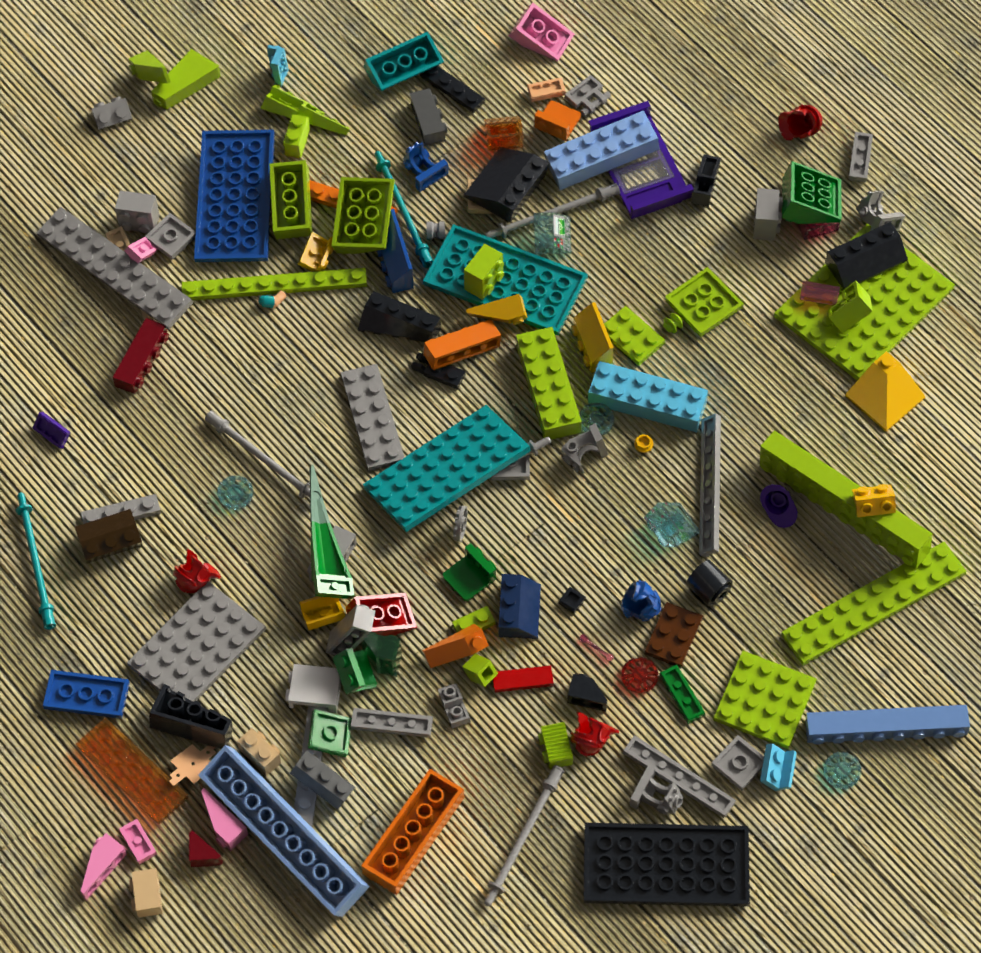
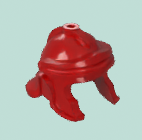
(800, 122)
(194, 574)
(591, 735)

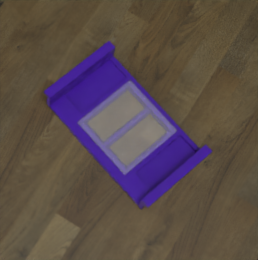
(650, 180)

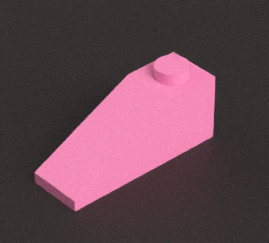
(227, 827)
(103, 860)

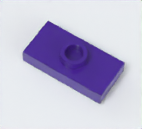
(51, 430)

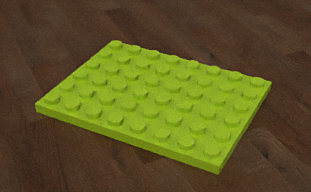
(898, 304)

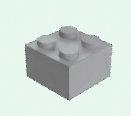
(137, 211)
(767, 214)

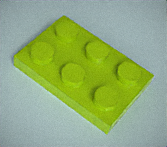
(633, 335)

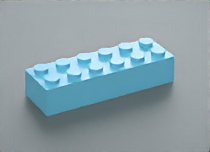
(648, 396)

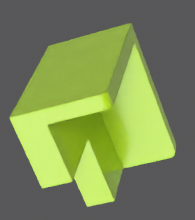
(852, 307)

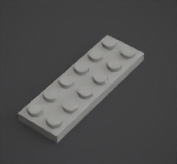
(372, 417)

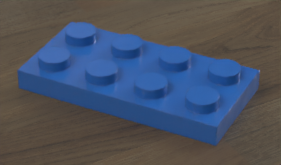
(86, 694)

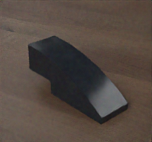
(706, 180)

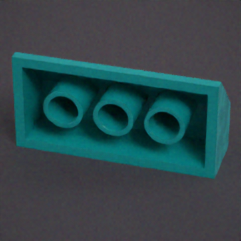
(403, 61)

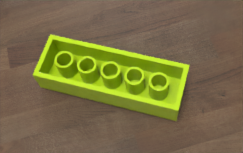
(548, 383)

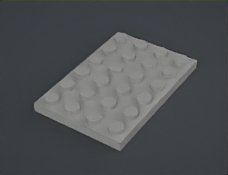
(197, 644)

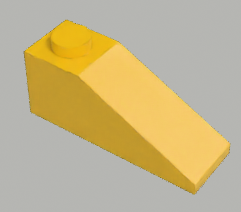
(503, 310)

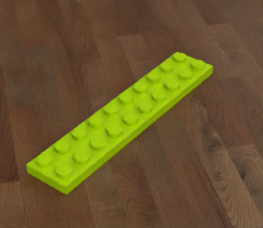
(872, 604)

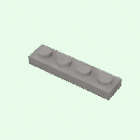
(140, 508)
(392, 722)

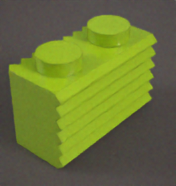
(296, 136)
(556, 745)

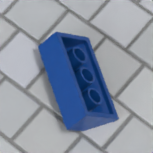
(396, 259)

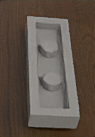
(860, 157)

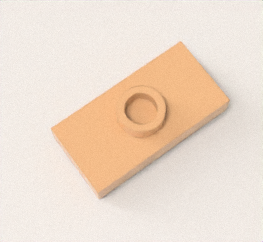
(546, 89)

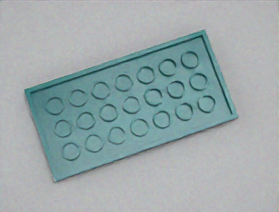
(545, 285)
(446, 468)

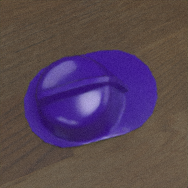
(779, 505)

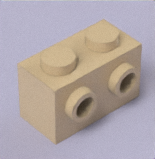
(259, 752)
(146, 893)

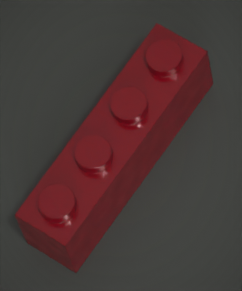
(140, 356)

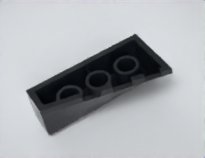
(398, 319)
(189, 720)

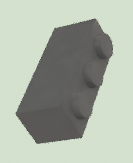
(428, 116)
(322, 780)

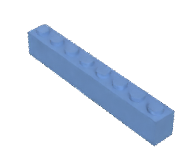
(887, 724)

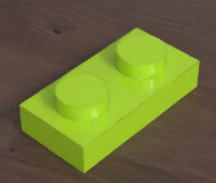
(482, 618)

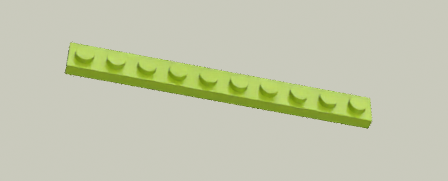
(274, 283)

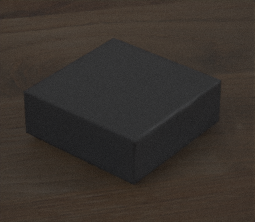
(572, 600)

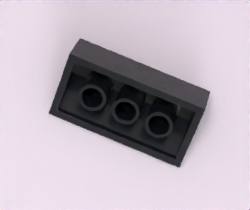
(866, 255)

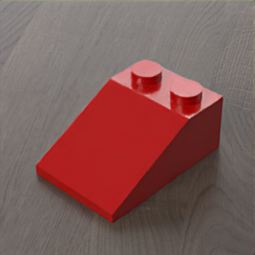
(392, 612)

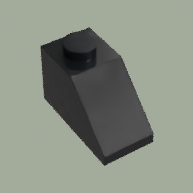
(586, 693)

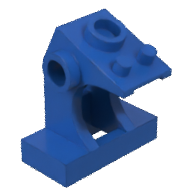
(417, 156)

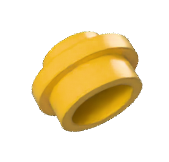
(643, 443)

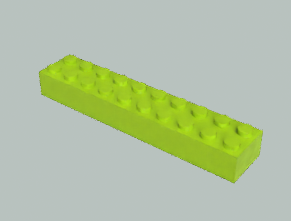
(834, 493)

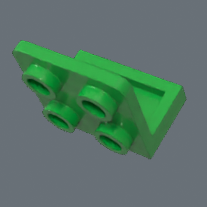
(470, 573)
(354, 671)

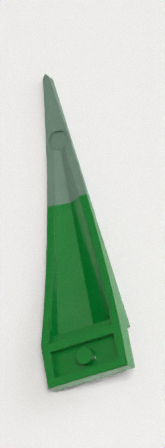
(327, 563)

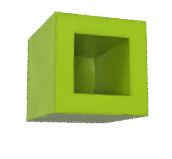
(480, 670)

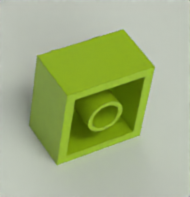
(483, 271)

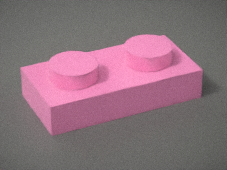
(141, 250)
(138, 841)

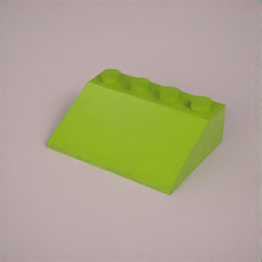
(362, 215)

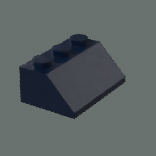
(519, 607)

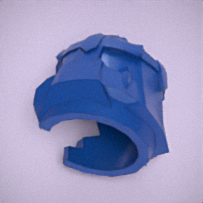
(641, 601)

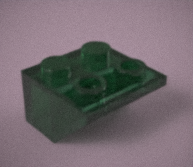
(383, 653)

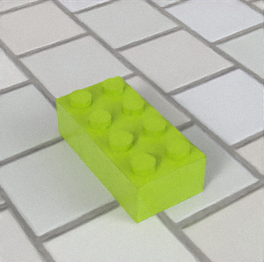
(290, 199)

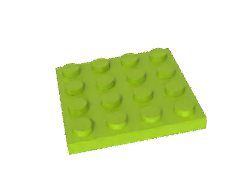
(765, 699)

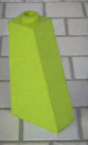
(186, 78)

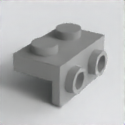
(111, 113)

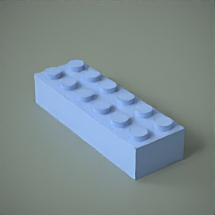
(601, 150)

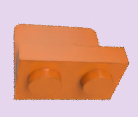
(557, 120)

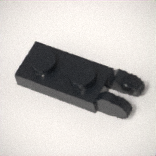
(446, 375)

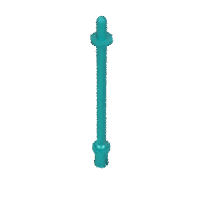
(421, 249)
(46, 609)

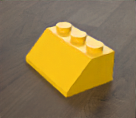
(592, 337)

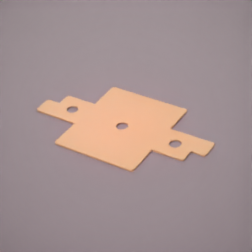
(184, 760)

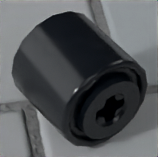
(709, 583)

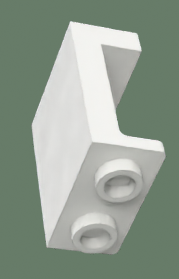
(314, 687)

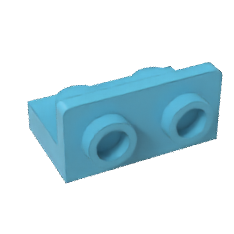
(278, 63)
(778, 768)

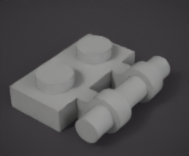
(584, 92)

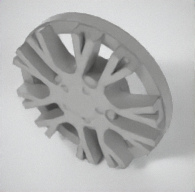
(461, 522)

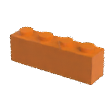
(462, 344)

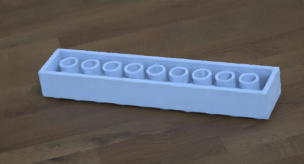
(284, 831)

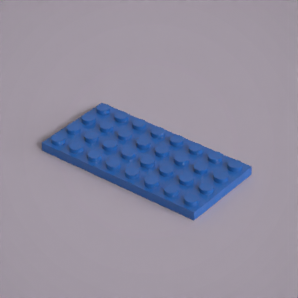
(234, 196)

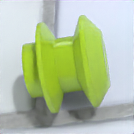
(672, 323)

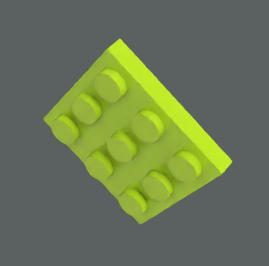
(704, 302)

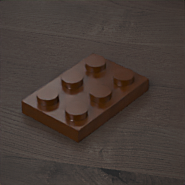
(673, 634)

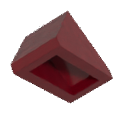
(201, 853)

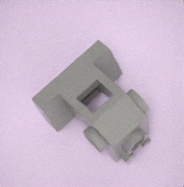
(874, 218)
(582, 444)
(646, 789)

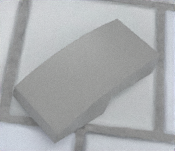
(453, 705)

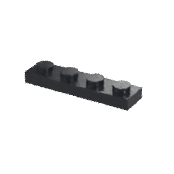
(453, 88)

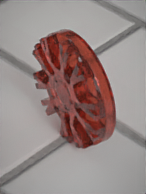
(639, 675)

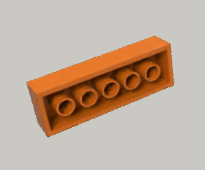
(412, 831)

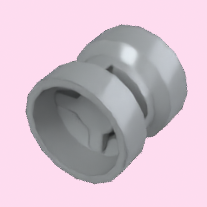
(435, 230)

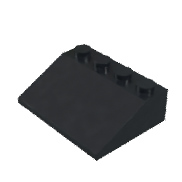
(507, 182)

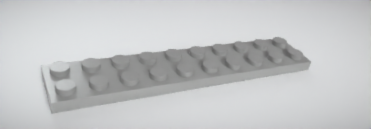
(115, 267)

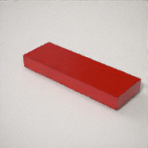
(523, 679)

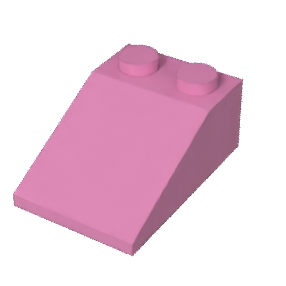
(541, 33)

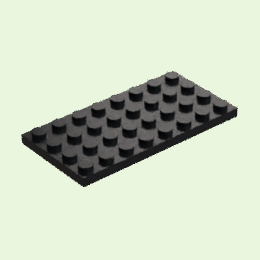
(666, 864)

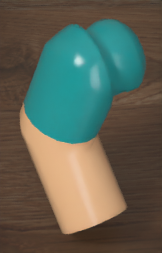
(272, 301)

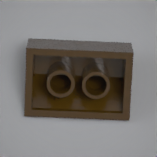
(108, 536)

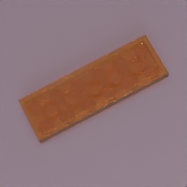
(132, 771)

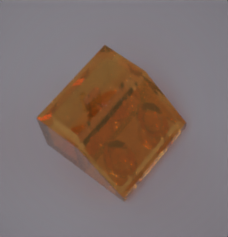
(504, 133)

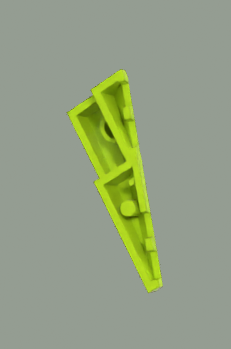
(286, 105)

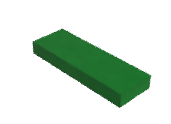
(682, 694)

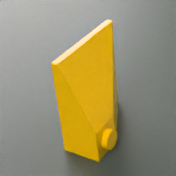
(885, 392)

